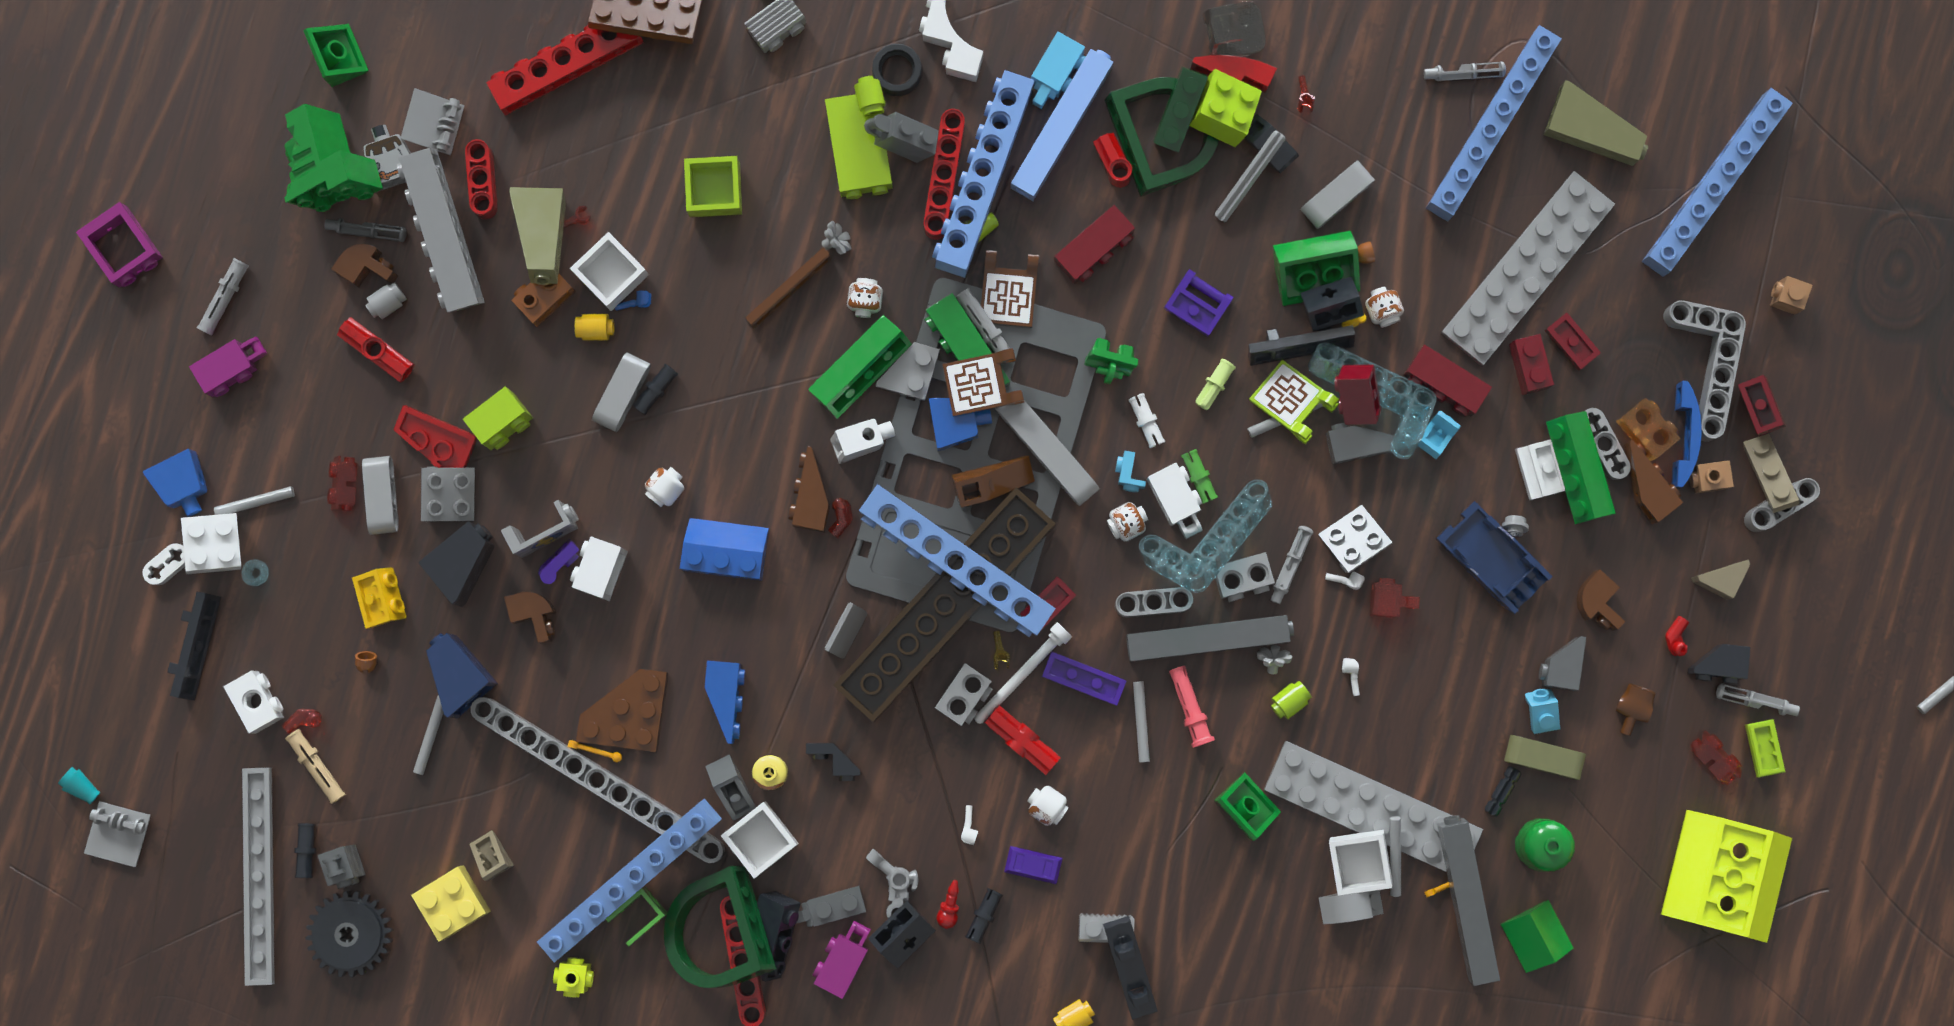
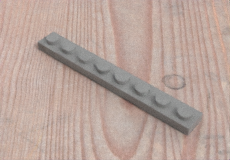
(258, 876)

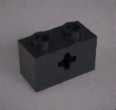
(1332, 304)
(901, 934)

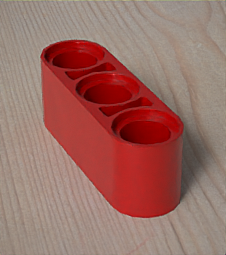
(475, 168)

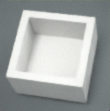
(609, 271)
(211, 543)
(598, 568)
(759, 839)
(1360, 862)

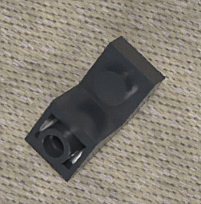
(1257, 136)
(842, 764)

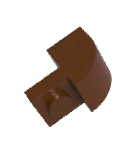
(359, 260)
(1593, 598)
(533, 607)

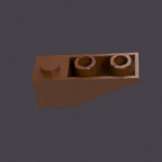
(992, 480)
(1650, 489)
(812, 502)

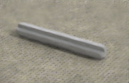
(1250, 176)

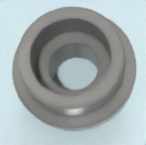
(1515, 525)

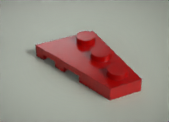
(437, 440)

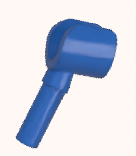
(643, 300)

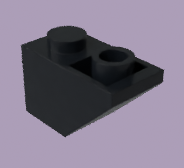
(1723, 661)

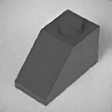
(1564, 667)
(730, 787)

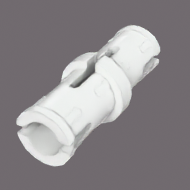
(1146, 420)

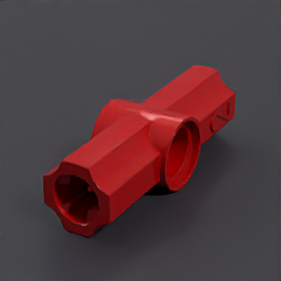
(387, 359)
(1022, 740)

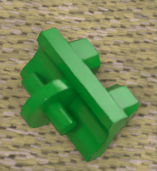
(1109, 363)

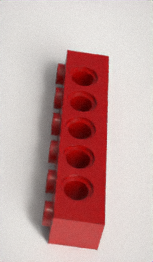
(557, 75)

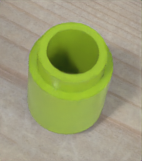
(869, 96)
(1290, 700)

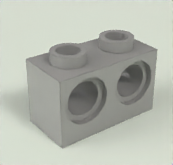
(1241, 570)
(957, 691)

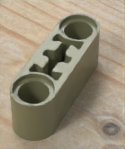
(1545, 757)

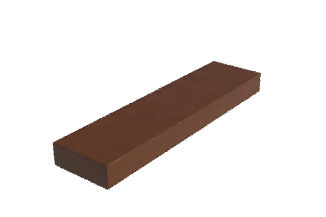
(788, 288)

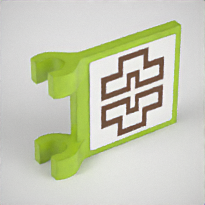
(1291, 398)

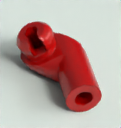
(1674, 637)

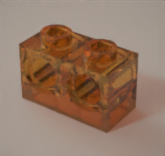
(1644, 433)

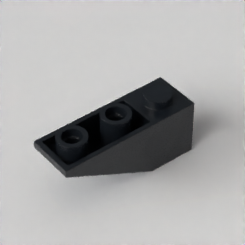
(779, 918)

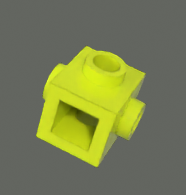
(583, 975)

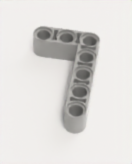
(1716, 360)

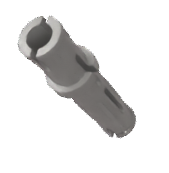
(222, 297)
(982, 321)

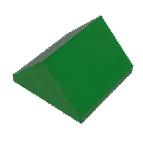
(336, 53)
(1248, 806)
(1537, 937)

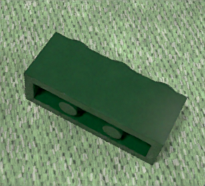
(1180, 109)

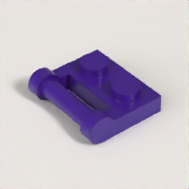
(1193, 309)
(563, 556)

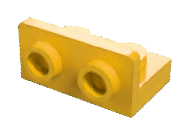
(379, 597)

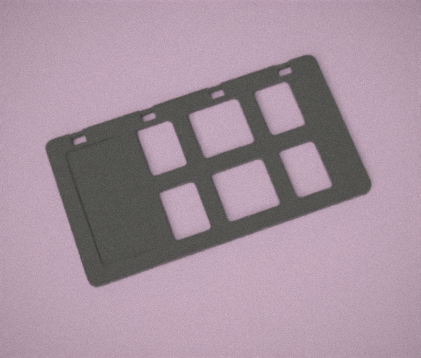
(889, 567)

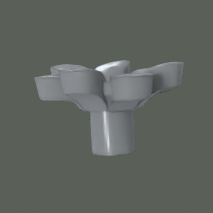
(836, 238)
(1274, 658)

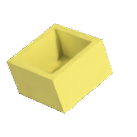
(451, 903)

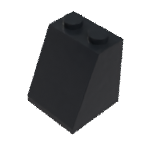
(459, 562)

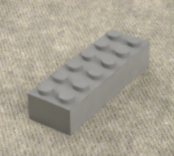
(441, 230)

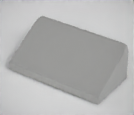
(846, 630)

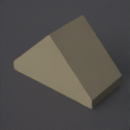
(1724, 580)
(490, 856)

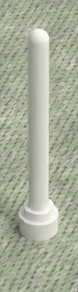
(1057, 637)

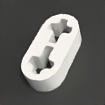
(161, 560)

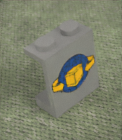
(523, 548)

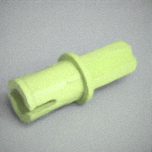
(1215, 384)

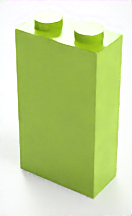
(858, 162)

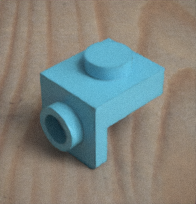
(1438, 434)
(1124, 467)
(1543, 710)

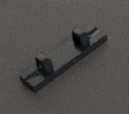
(1297, 346)
(195, 646)
(1130, 967)

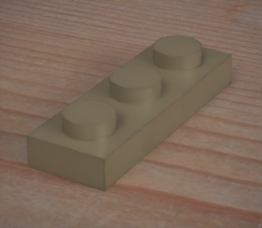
(1771, 473)

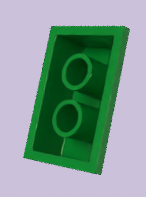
(1315, 263)

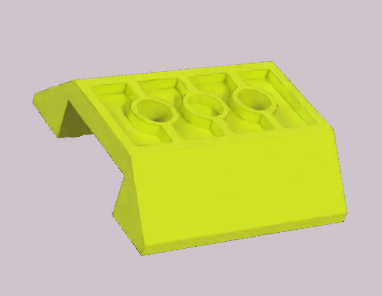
(1708, 871)

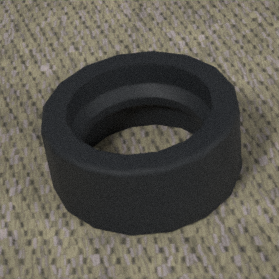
(907, 52)

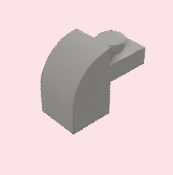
(1350, 907)

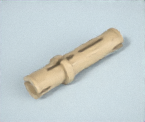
(297, 740)

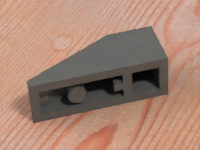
(1356, 443)

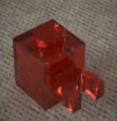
(1388, 599)

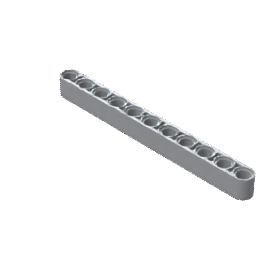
(588, 769)

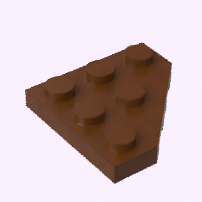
(627, 714)

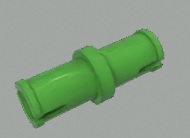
(1199, 476)

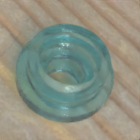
(247, 572)

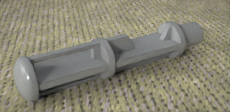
(1466, 71)
(1291, 563)
(1756, 700)

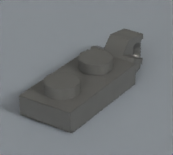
(832, 907)

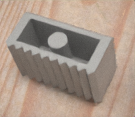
(775, 24)
(1092, 928)

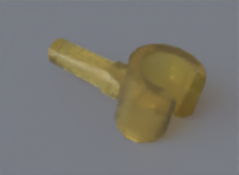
(1000, 653)

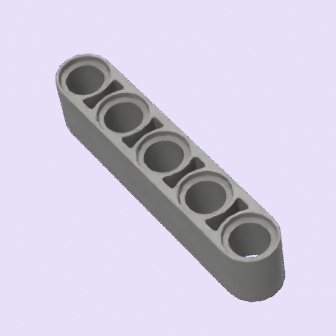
(1049, 451)

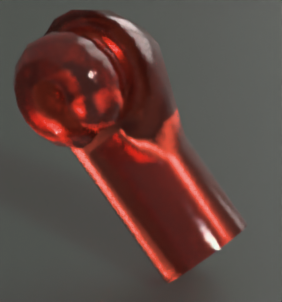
(843, 515)
(304, 717)

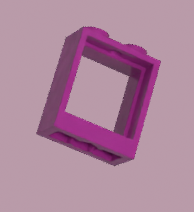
(104, 224)

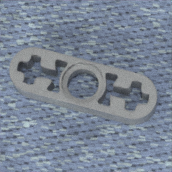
(1620, 458)

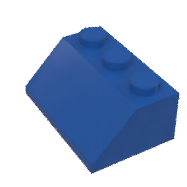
(724, 549)

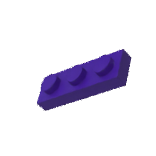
(1084, 678)

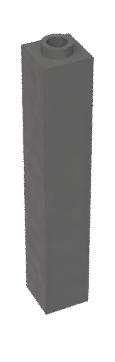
(1209, 638)
(1468, 900)

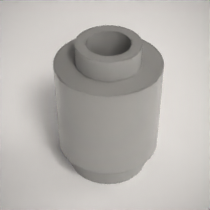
(385, 300)

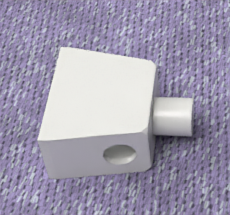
(850, 444)

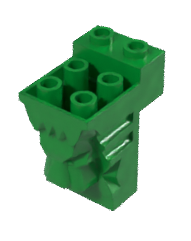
(322, 162)

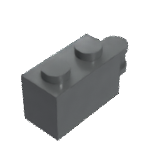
(903, 136)
(342, 866)

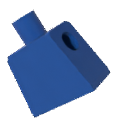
(958, 429)
(179, 481)

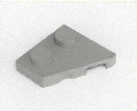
(911, 372)

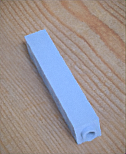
(1062, 124)

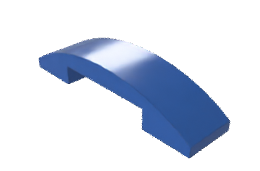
(1687, 402)

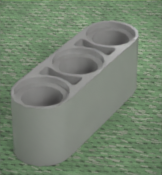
(1337, 194)
(621, 392)
(380, 495)
(1771, 518)
(1165, 596)

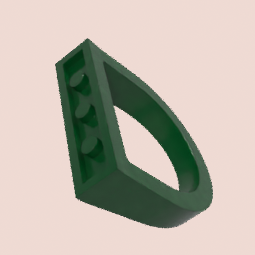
(1144, 179)
(748, 919)

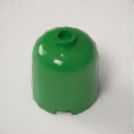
(1544, 845)

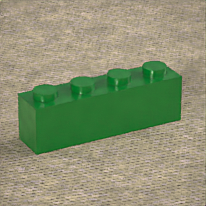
(957, 331)
(860, 366)
(1580, 467)

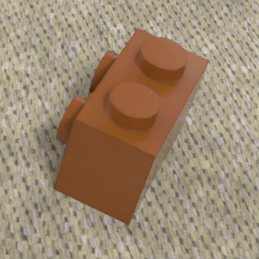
(541, 301)

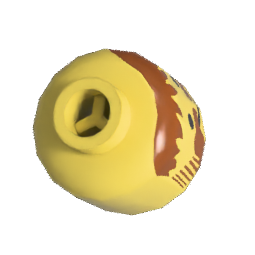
(777, 779)

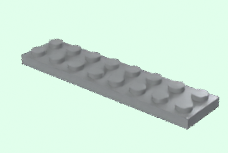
(1527, 268)
(1358, 802)

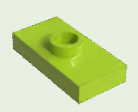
(1765, 748)

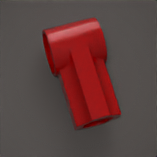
(1113, 158)

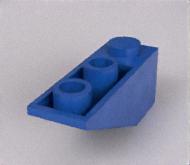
(722, 688)

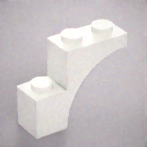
(962, 59)

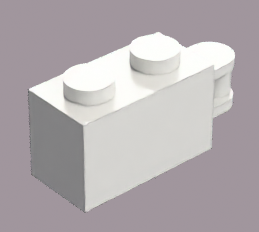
(1176, 498)

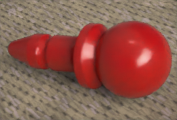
(947, 915)

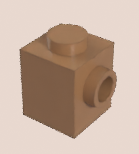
(1790, 295)
(1711, 477)

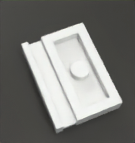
(1540, 469)

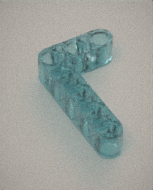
(1395, 393)
(1213, 543)

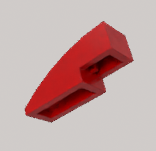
(1244, 69)

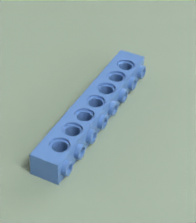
(1493, 123)
(1717, 182)
(958, 259)
(881, 500)
(629, 880)

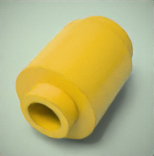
(594, 327)
(1075, 1015)

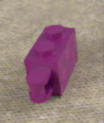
(227, 366)
(842, 962)

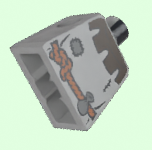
(386, 152)

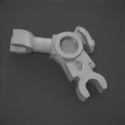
(898, 880)

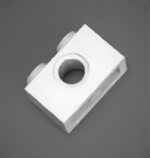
(240, 693)

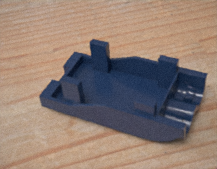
(1494, 558)

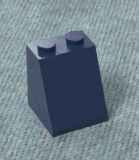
(457, 674)

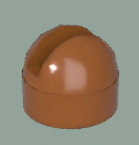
(1366, 253)
(366, 661)

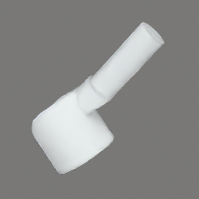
(1355, 580)
(1352, 666)
(968, 835)

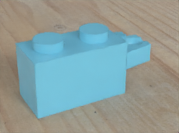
(1056, 68)

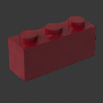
(1095, 245)
(1448, 381)

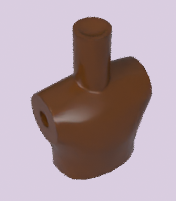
(1635, 705)

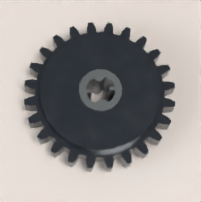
(330, 935)

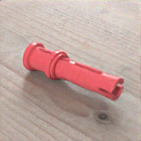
(1195, 719)

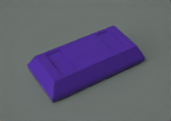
(1033, 865)

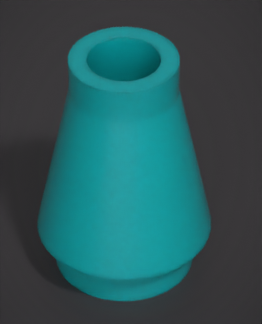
(78, 785)

